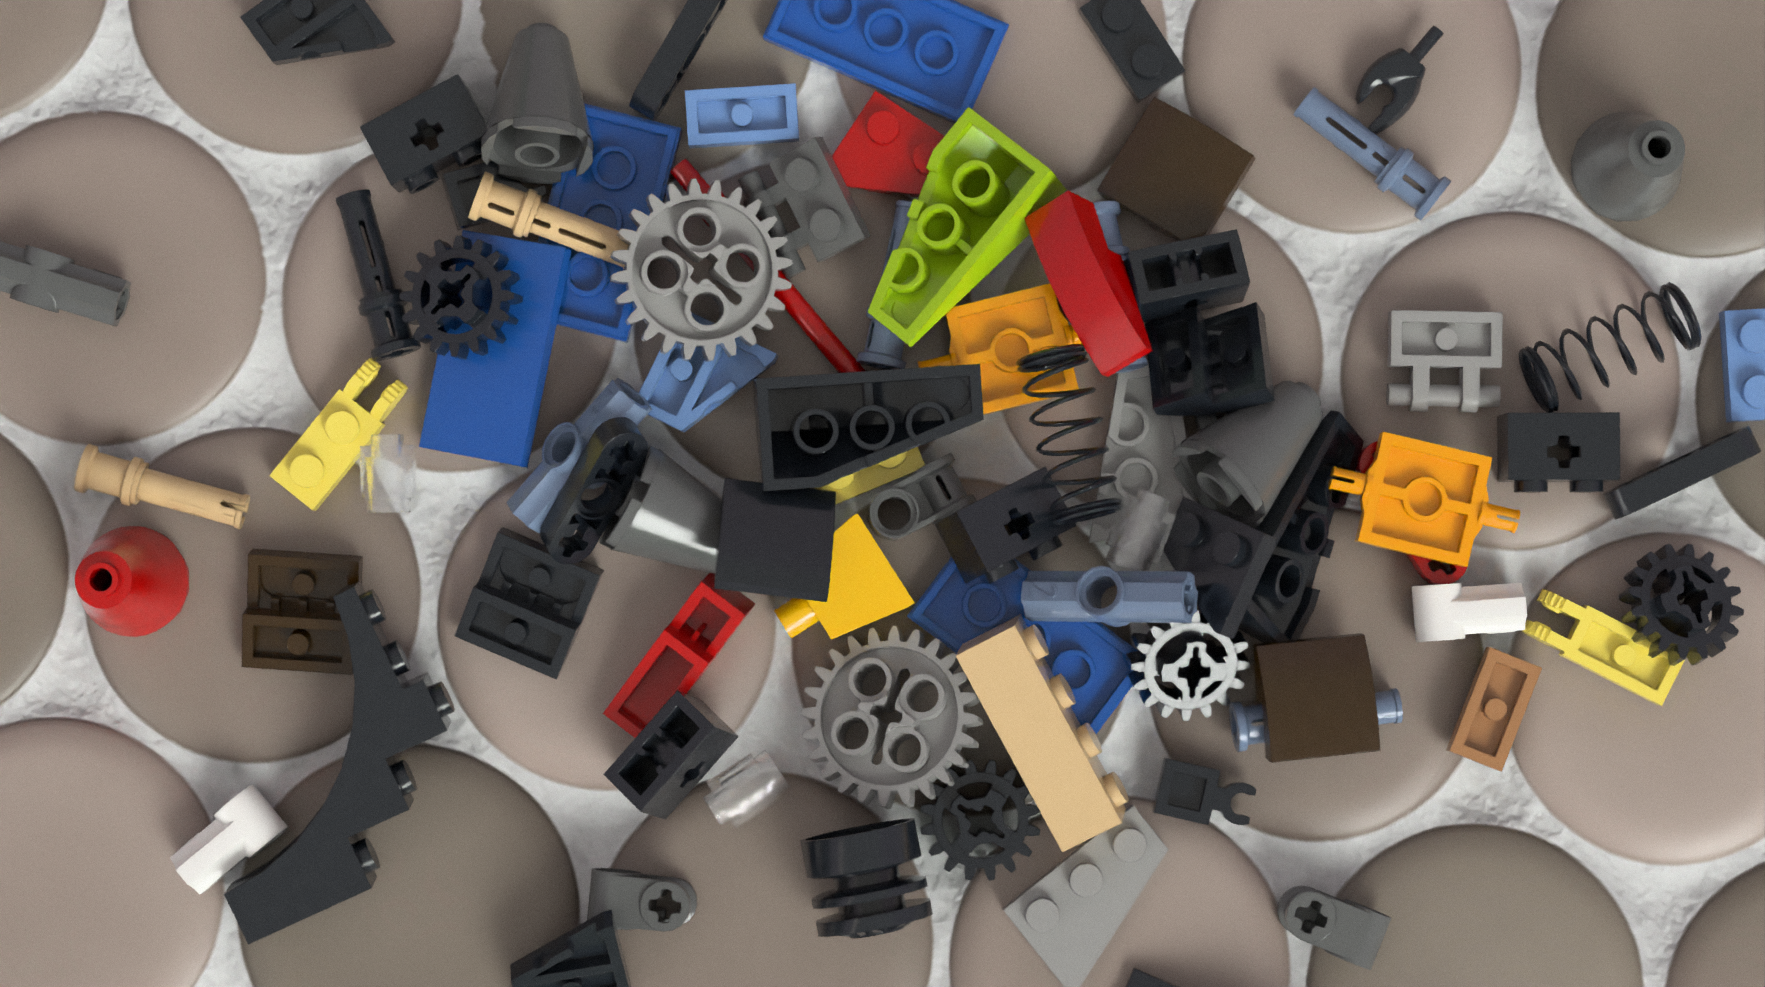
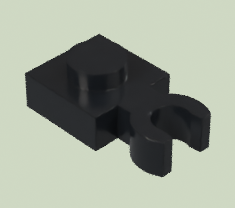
(462, 188)
(1192, 793)

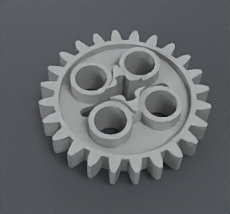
(669, 309)
(843, 704)

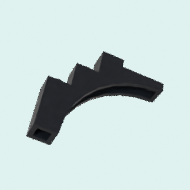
(389, 716)

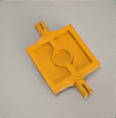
(1001, 332)
(1423, 499)

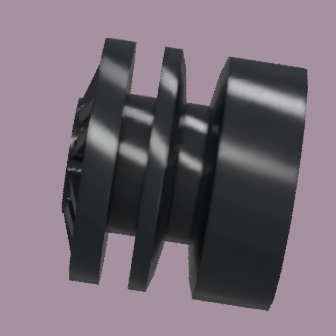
(866, 878)

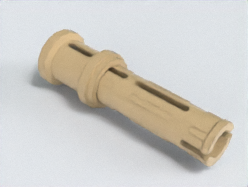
(527, 213)
(136, 482)

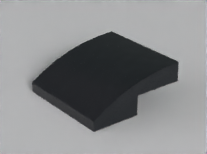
(1209, 362)
(775, 541)
(528, 604)

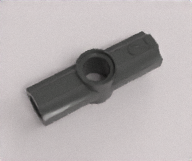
(59, 284)

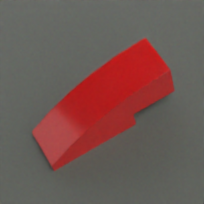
(1089, 281)
(679, 654)

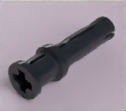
(376, 306)

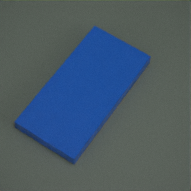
(910, 49)
(628, 164)
(493, 401)
(1083, 652)

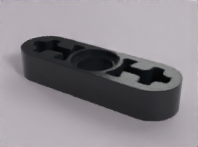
(675, 56)
(591, 468)
(1682, 472)

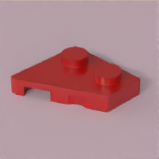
(886, 149)

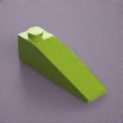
(960, 224)

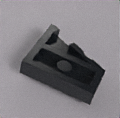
(315, 28)

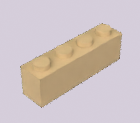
(1042, 732)

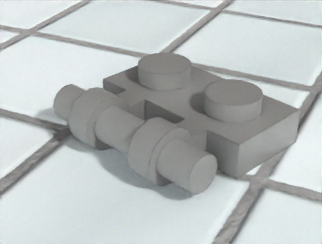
(1444, 341)

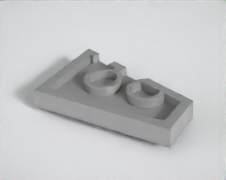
(1139, 449)
(1086, 897)

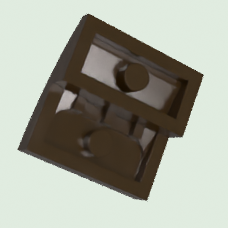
(1176, 173)
(293, 612)
(1316, 697)

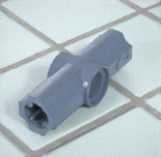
(564, 447)
(1139, 597)

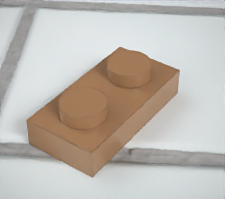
(1494, 709)

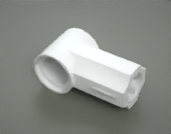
(1454, 610)
(240, 831)

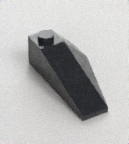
(843, 422)
(1301, 525)

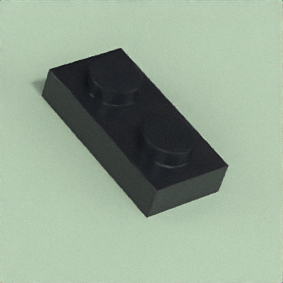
(1132, 45)

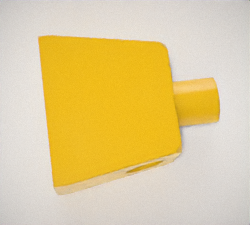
(860, 587)

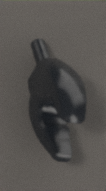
(1402, 75)

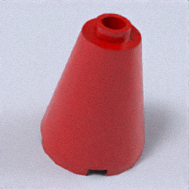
(132, 581)

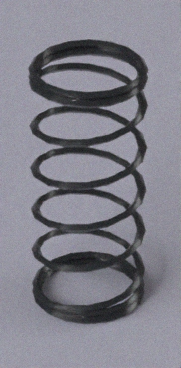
(1058, 360)
(1541, 382)

